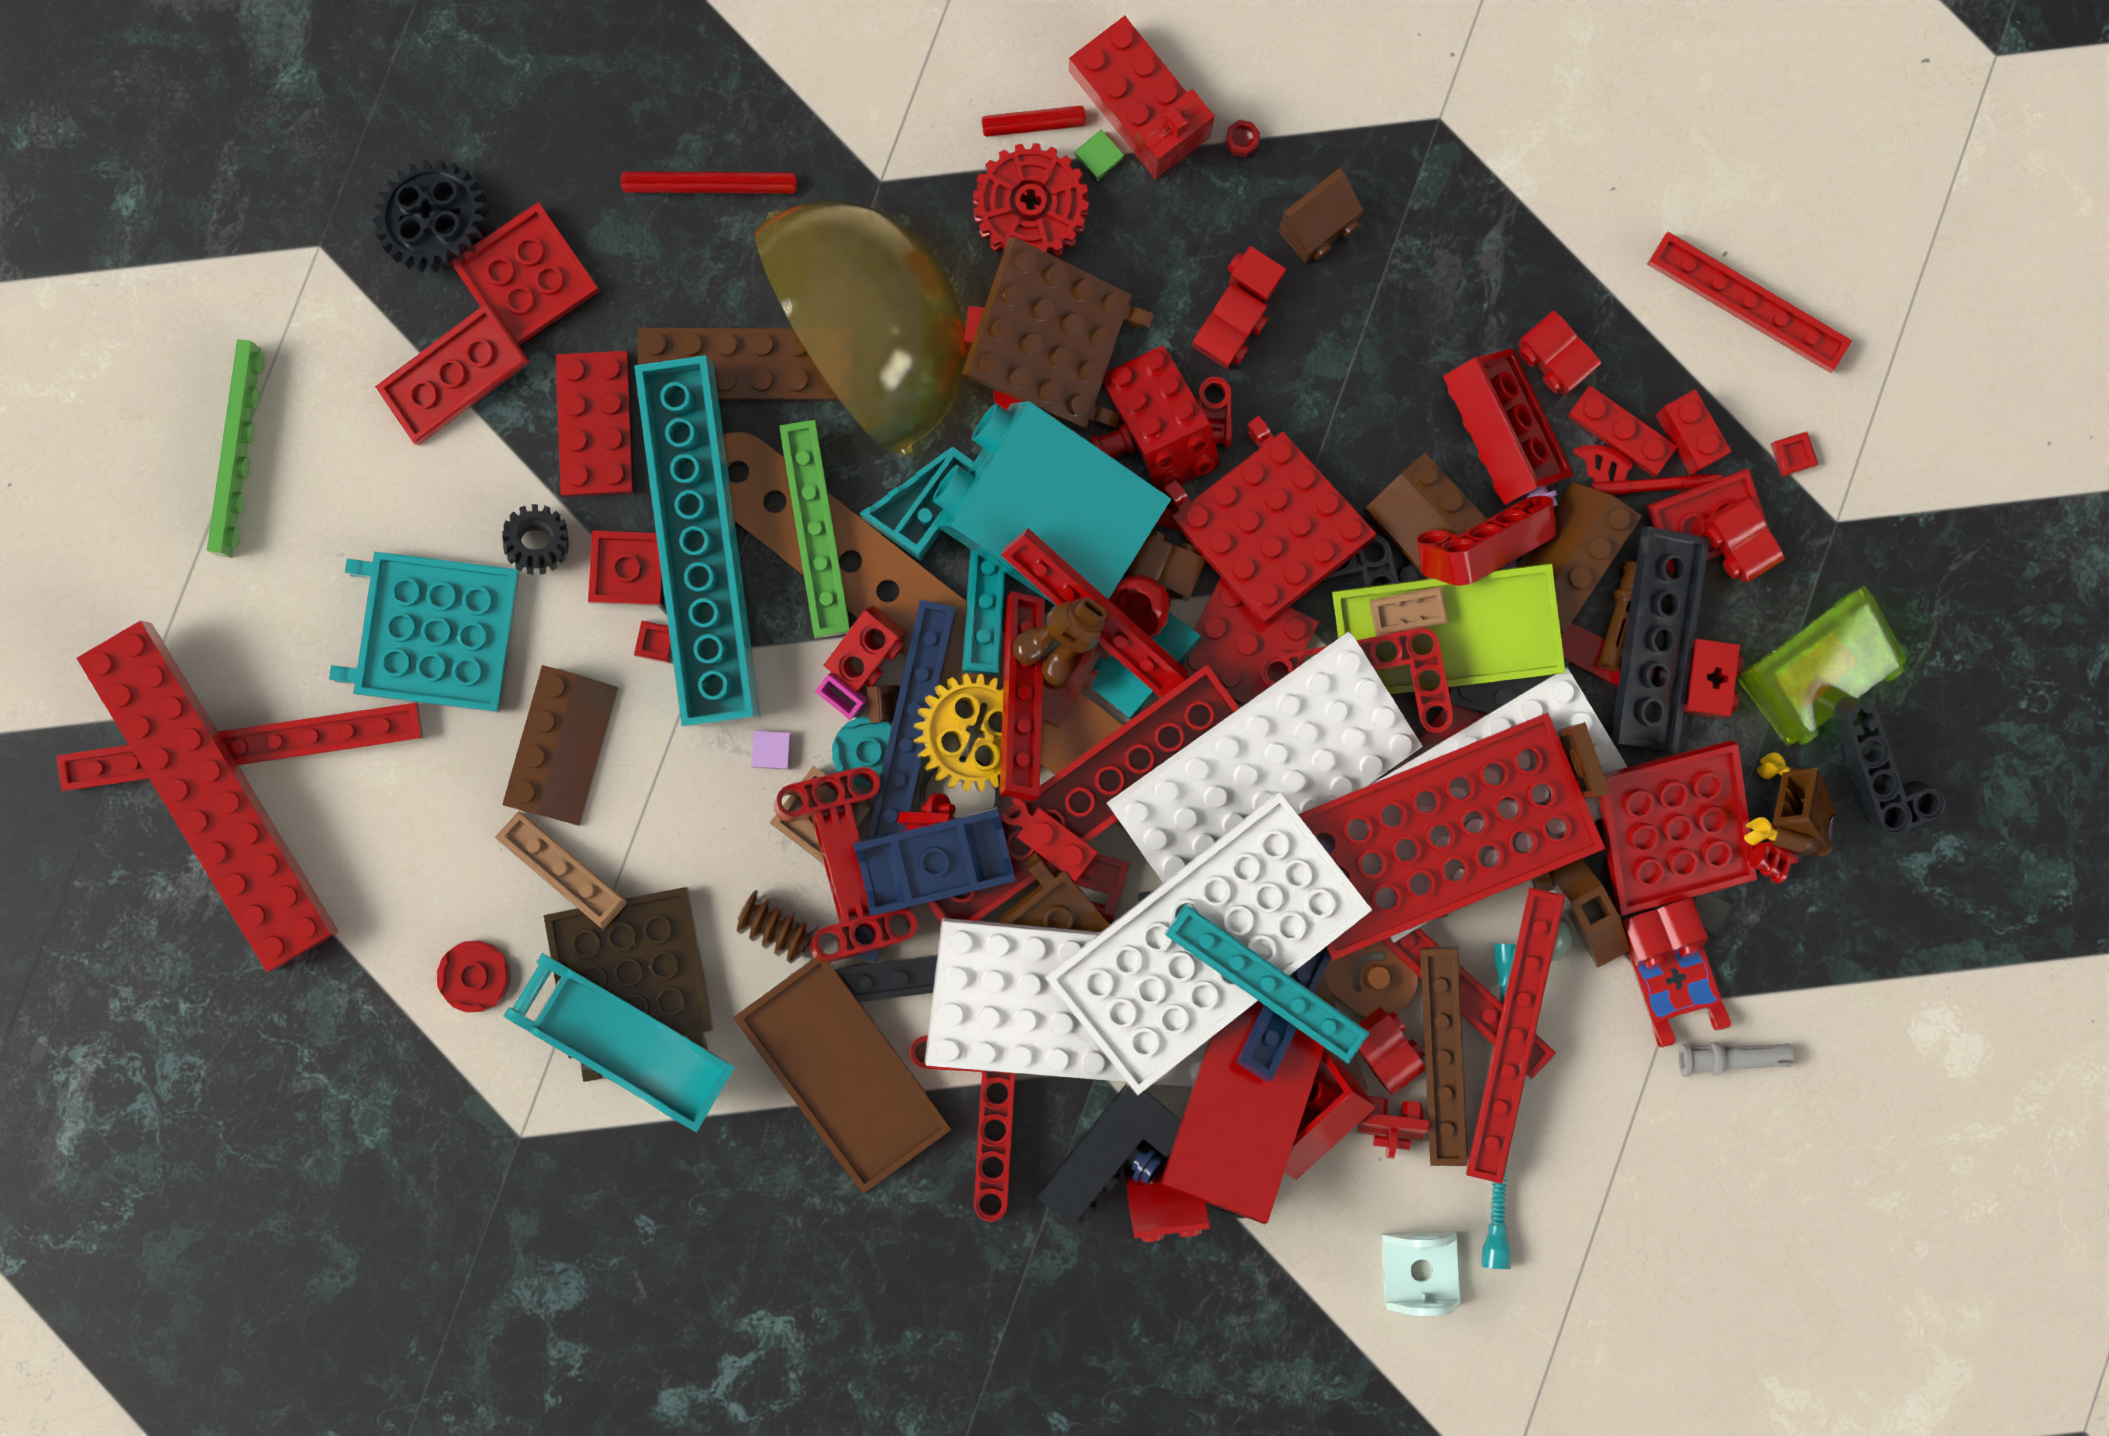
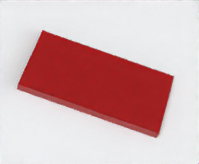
(1239, 1126)

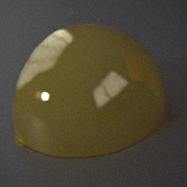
(869, 314)

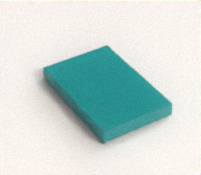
(1124, 688)

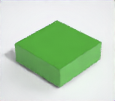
(1099, 155)

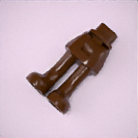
(1075, 626)

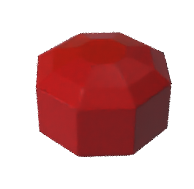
(1242, 138)

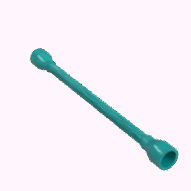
(1496, 1248)

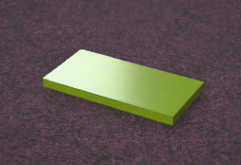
(1494, 632)

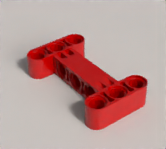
(835, 834)

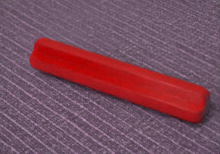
(1033, 120)

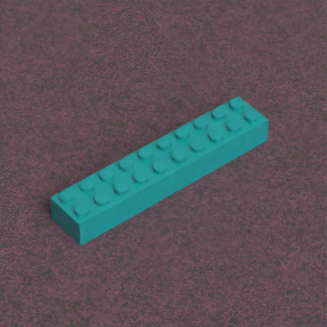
(697, 541)

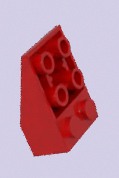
(1162, 1210)

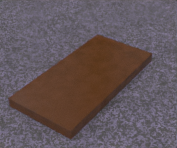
(842, 1073)

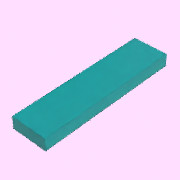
(983, 617)

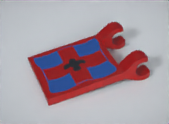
(1678, 989)

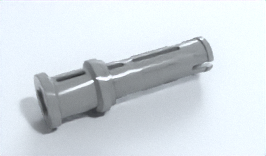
(1718, 1058)

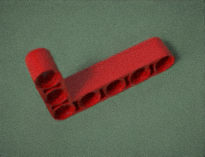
(1405, 655)
(986, 1146)

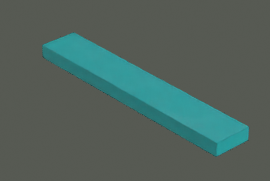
(1266, 983)

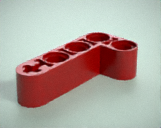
(1488, 545)

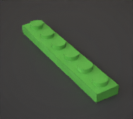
(233, 459)
(815, 529)

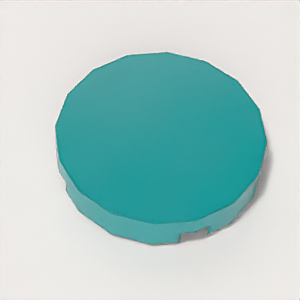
(870, 754)

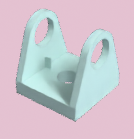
(1427, 1297)

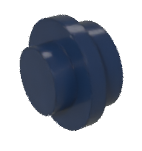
(1147, 1166)

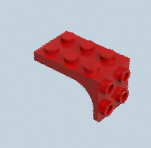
(1162, 418)

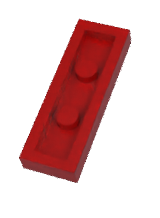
(1622, 431)

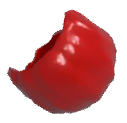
(1143, 602)

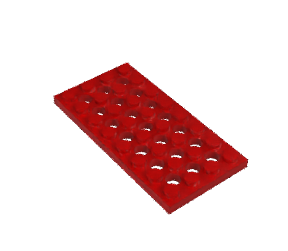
(1477, 881)

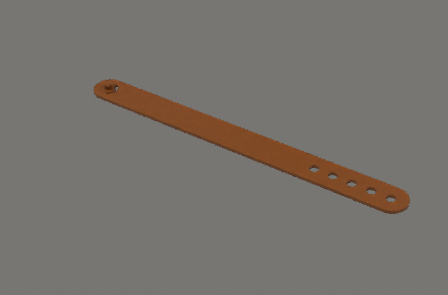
(1382, 982)

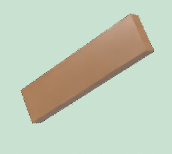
(561, 870)

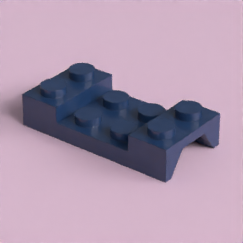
(934, 861)

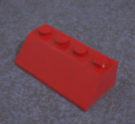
(1507, 425)

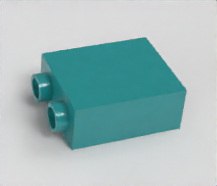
(1058, 487)

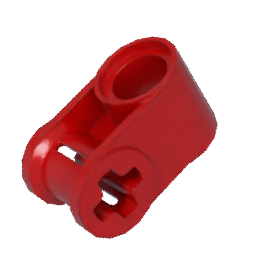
(1219, 413)

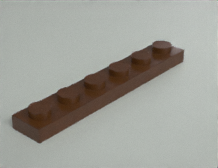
(1444, 1056)

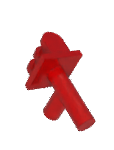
(1772, 860)

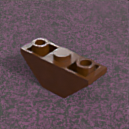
(1591, 911)

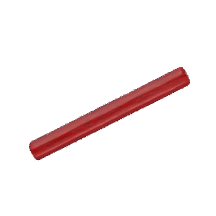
(708, 182)

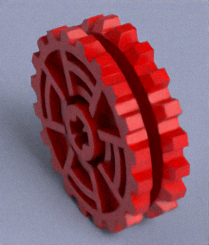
(1035, 175)

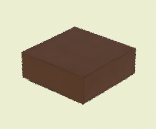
(882, 702)

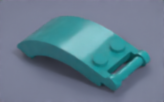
(623, 1044)

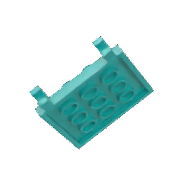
(433, 631)

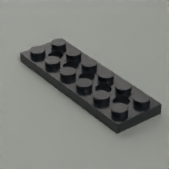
(1679, 630)

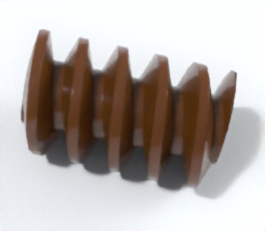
(774, 928)

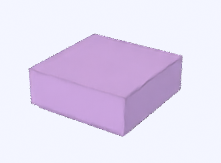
(771, 750)

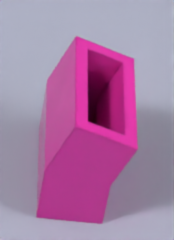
(825, 693)

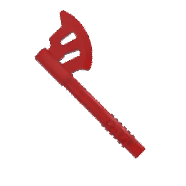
(1620, 485)

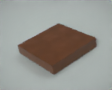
(1583, 760)

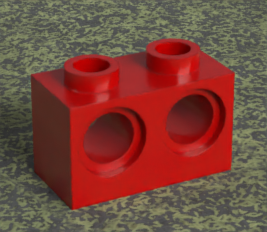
(859, 643)

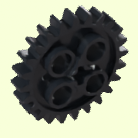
(431, 216)

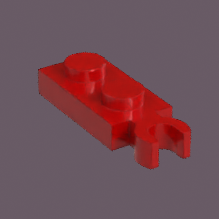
(1052, 840)

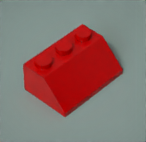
(1332, 1111)

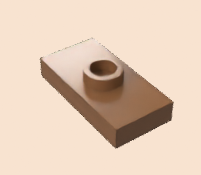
(1409, 610)

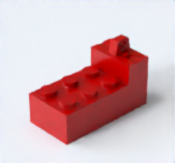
(1141, 97)

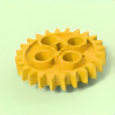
(943, 719)

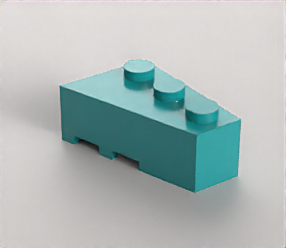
(909, 512)

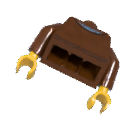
(1803, 810)

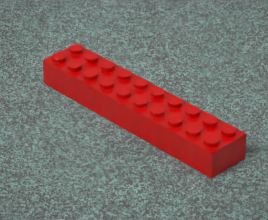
(1081, 790)
(207, 795)

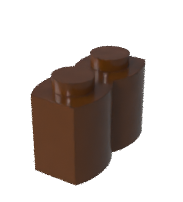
(1170, 565)

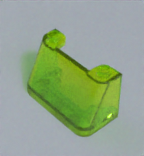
(1821, 664)

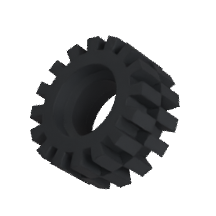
(535, 558)

